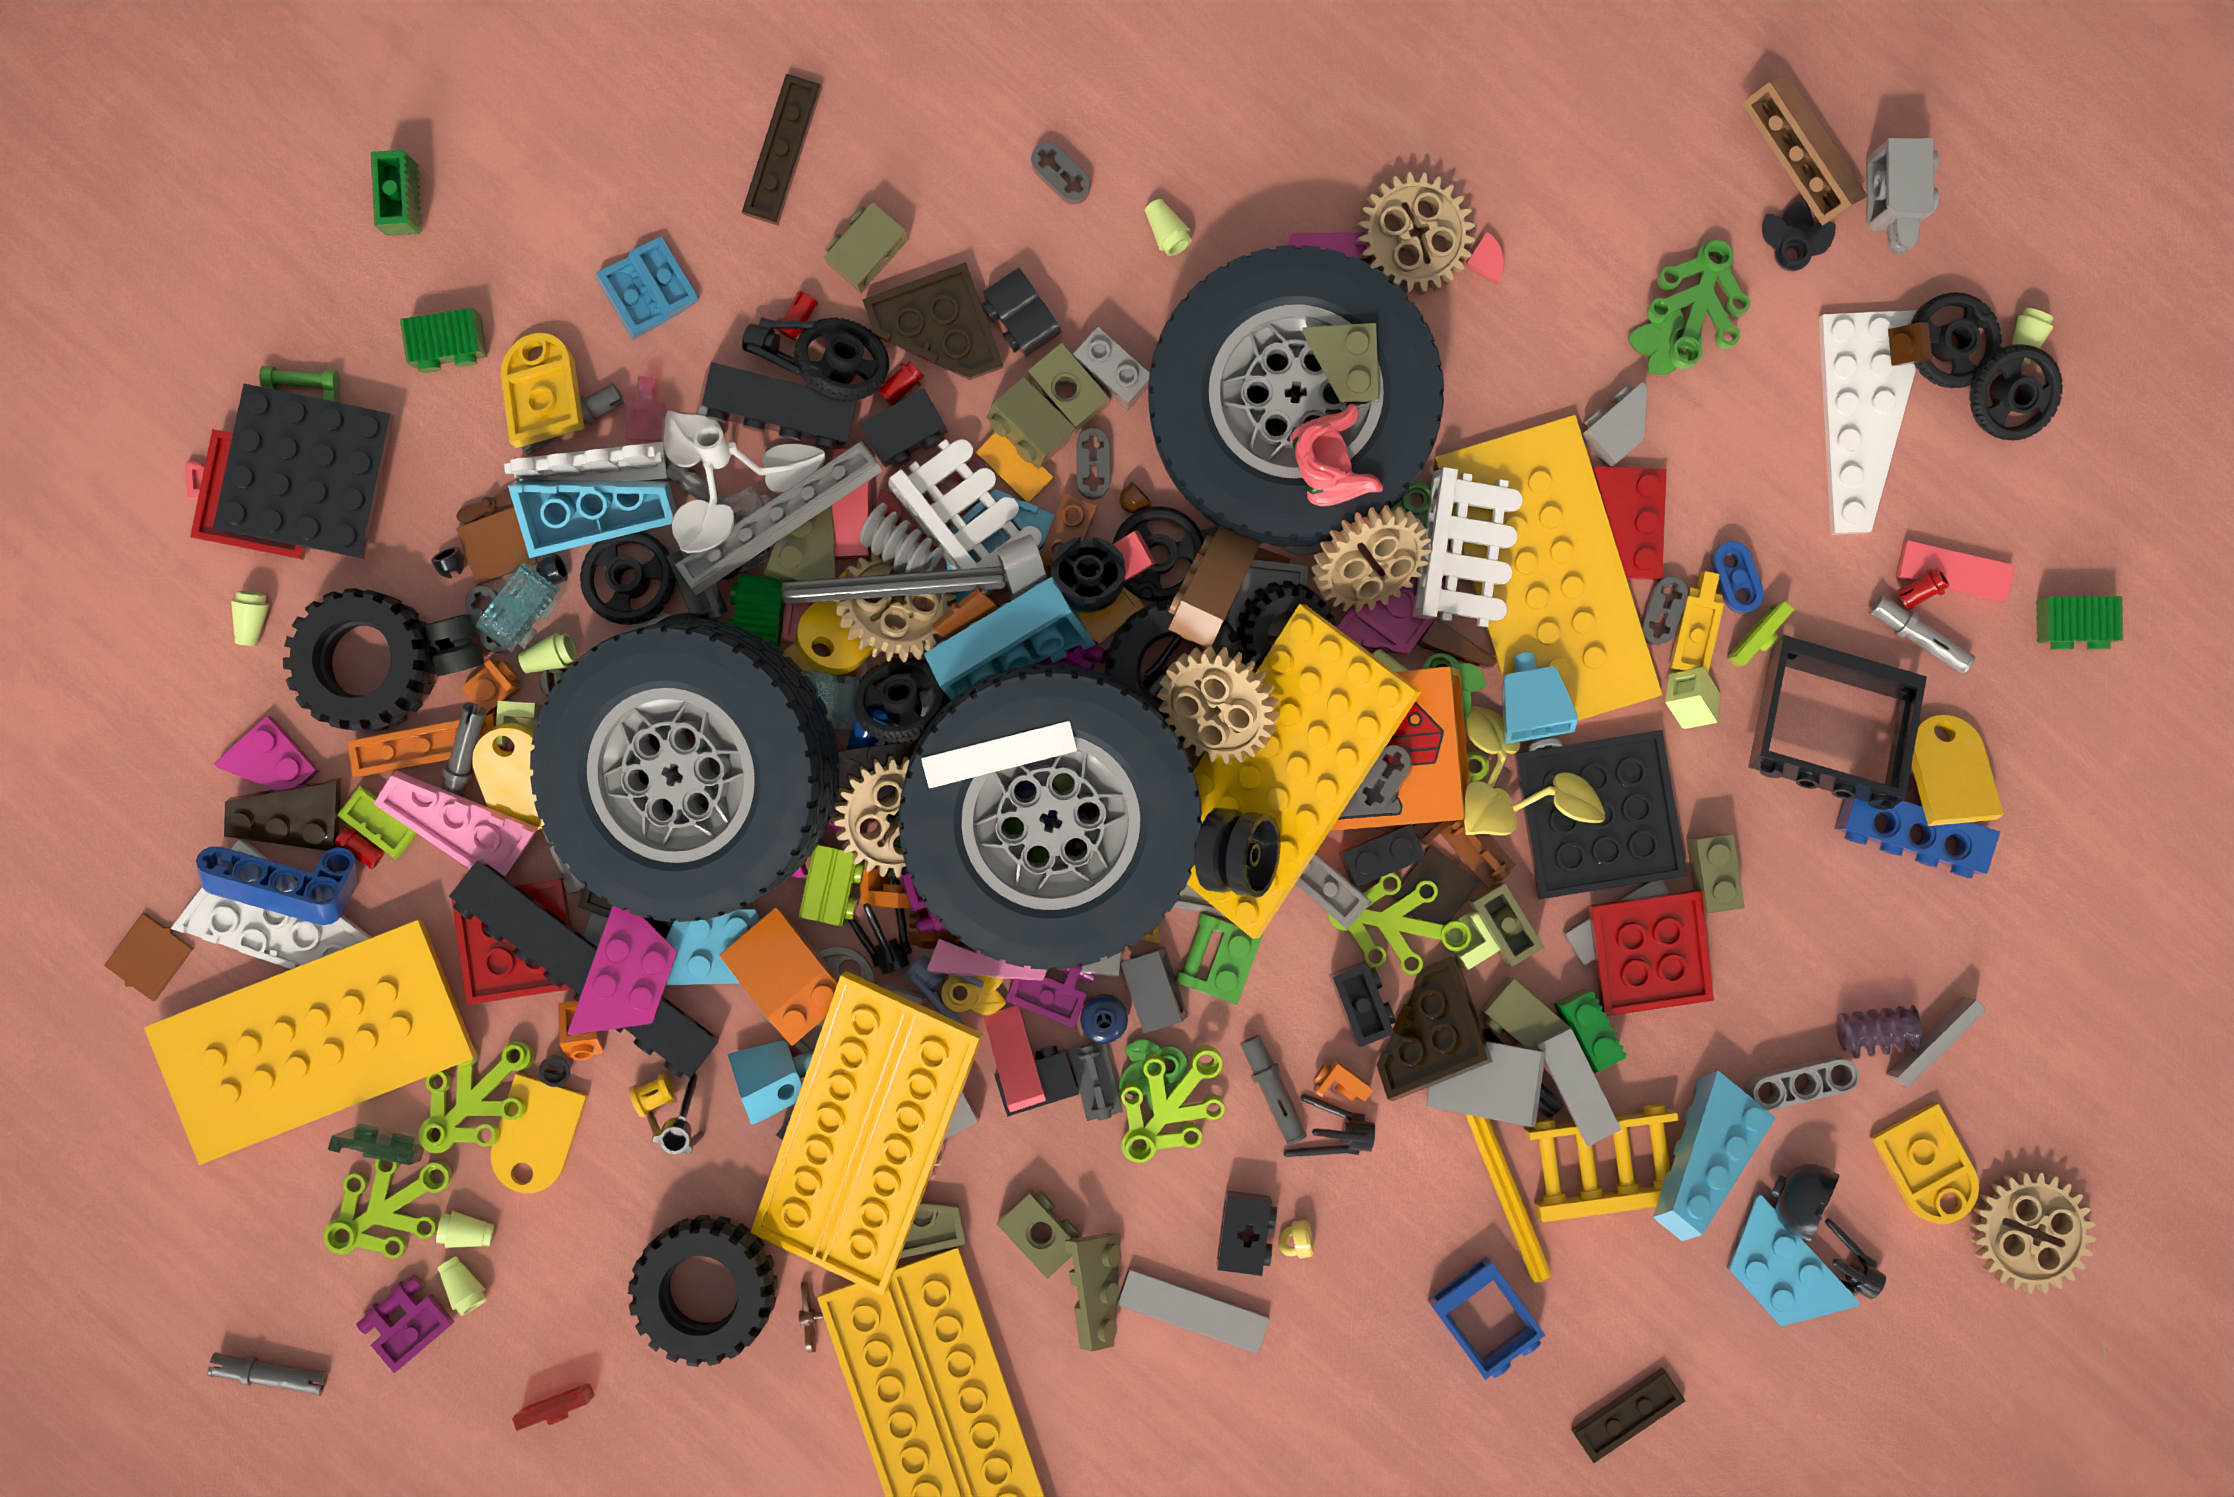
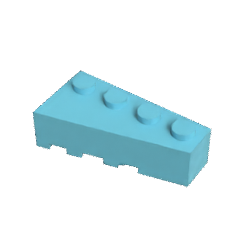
(577, 513)
(1015, 635)
(1713, 1151)

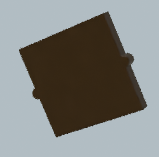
(1452, 883)

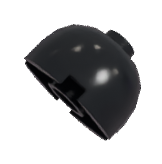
(1088, 573)
(1804, 1198)

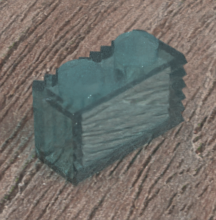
(518, 607)

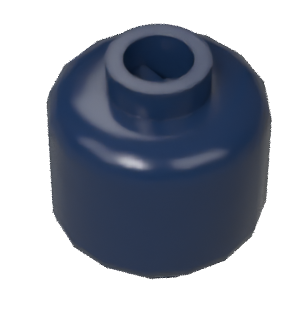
(1100, 1005)

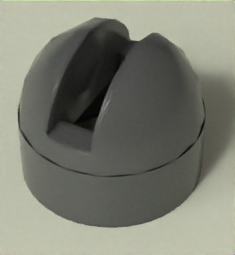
(544, 681)

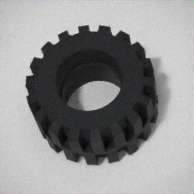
(1267, 607)

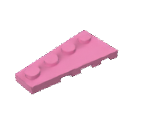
(455, 823)

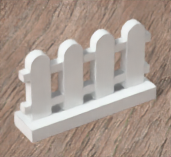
(621, 463)
(947, 507)
(1442, 526)

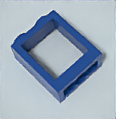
(1464, 1287)

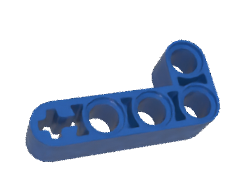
(228, 872)

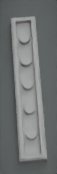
(780, 517)

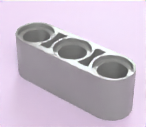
(1021, 565)
(1818, 1086)

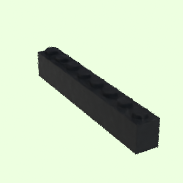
(568, 958)

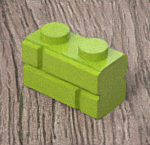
(831, 886)

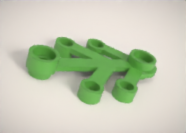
(1702, 300)

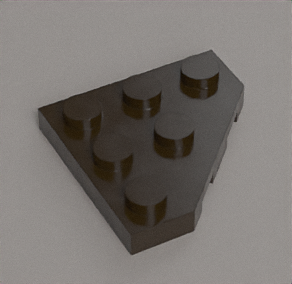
(938, 322)
(1434, 1033)

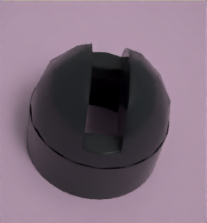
(448, 561)
(552, 569)
(553, 1078)

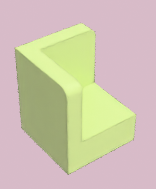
(1693, 698)
(518, 713)
(1481, 944)

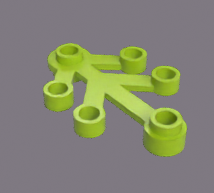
(1392, 921)
(470, 1101)
(1169, 1109)
(382, 1210)

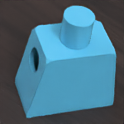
(1535, 702)
(768, 1078)

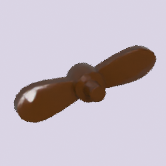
(487, 505)
(807, 1318)

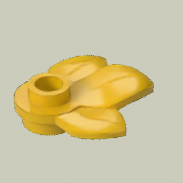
(980, 1000)

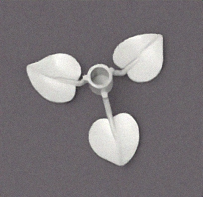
(689, 439)

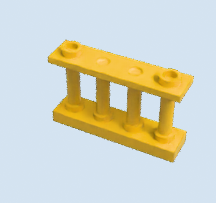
(1592, 1199)

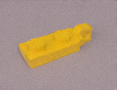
(1698, 625)

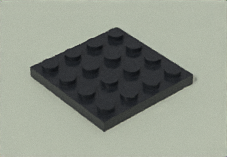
(303, 471)
(1640, 829)

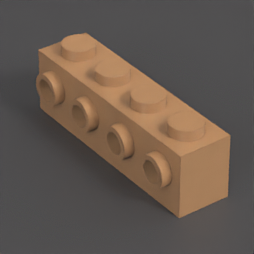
(1804, 149)
(1212, 585)

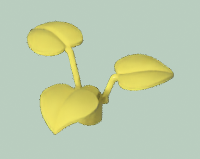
(1490, 810)

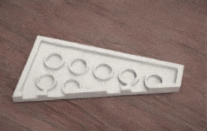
(1861, 411)
(263, 932)

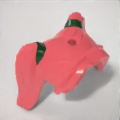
(1325, 460)

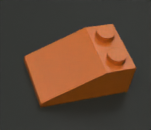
(782, 975)

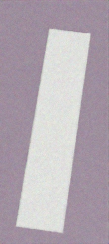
(999, 754)

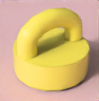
(1302, 1237)

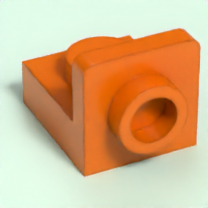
(491, 685)
(880, 893)
(576, 1046)
(1348, 1083)

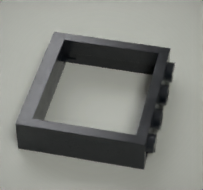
(1857, 672)

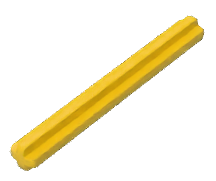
(1509, 1198)

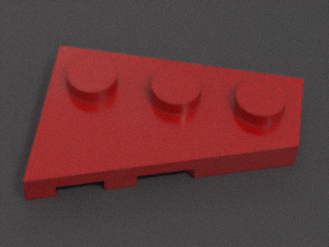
(1636, 516)

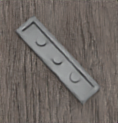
(1193, 1310)

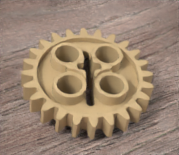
(1445, 222)
(1395, 542)
(914, 625)
(1218, 704)
(863, 804)
(2044, 1200)

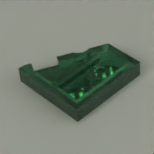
(366, 1139)

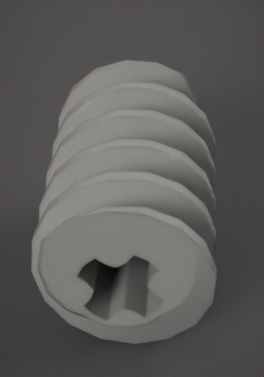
(896, 545)

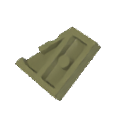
(1348, 359)

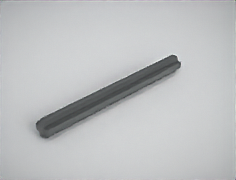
(893, 585)

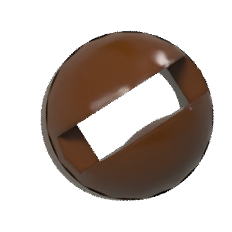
(1133, 498)

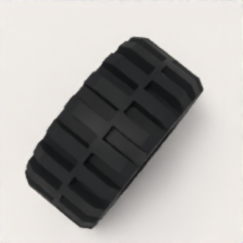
(1143, 630)
(314, 649)
(674, 1330)

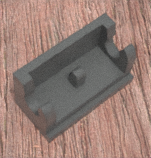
(1154, 990)

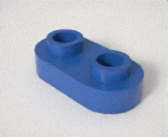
(1740, 576)

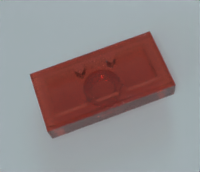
(553, 1408)

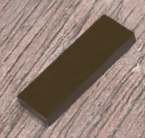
(1628, 1415)

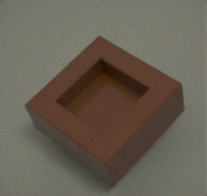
(1910, 344)

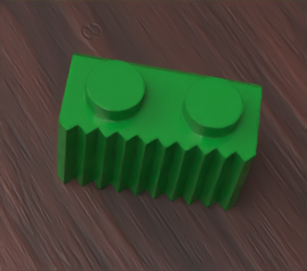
(395, 193)
(443, 339)
(758, 606)
(2080, 620)
(1591, 1029)

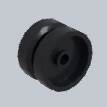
(1237, 852)

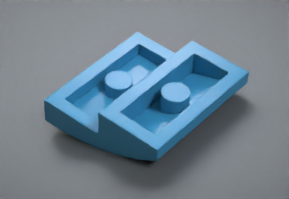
(647, 287)

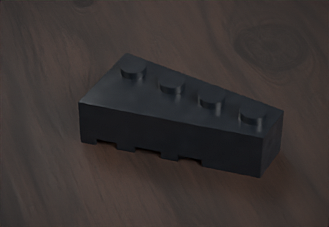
(774, 405)

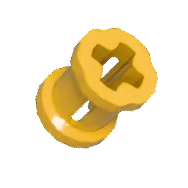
(652, 1094)

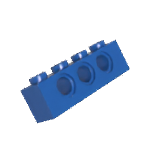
(1974, 842)

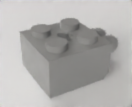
(1901, 189)

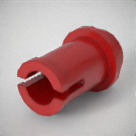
(799, 310)
(901, 382)
(1923, 588)
(360, 847)

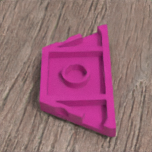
(1387, 625)
(624, 976)

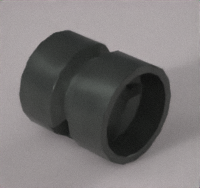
(451, 658)

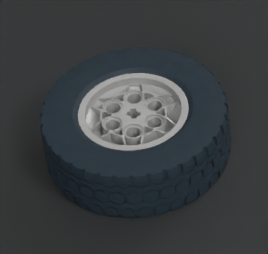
(1219, 350)
(745, 712)
(1069, 904)

